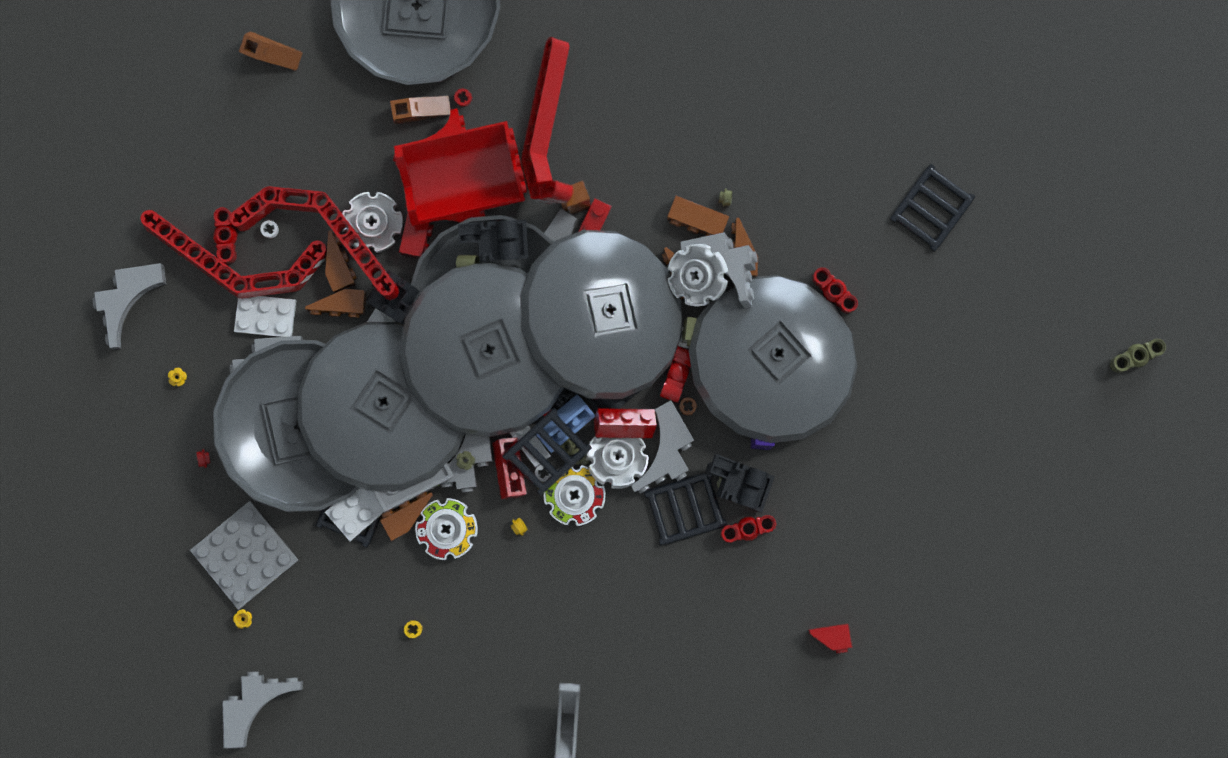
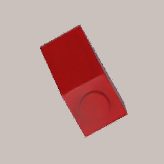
(833, 637)

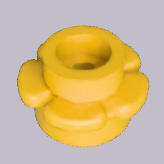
(182, 377)
(518, 526)
(237, 619)

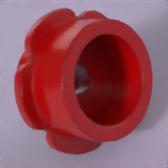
(203, 458)

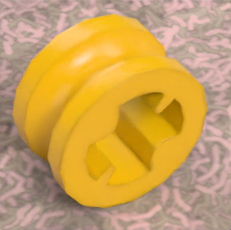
(413, 623)

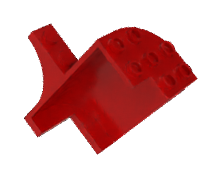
(460, 171)

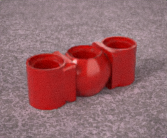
(228, 244)
(838, 299)
(677, 375)
(755, 522)

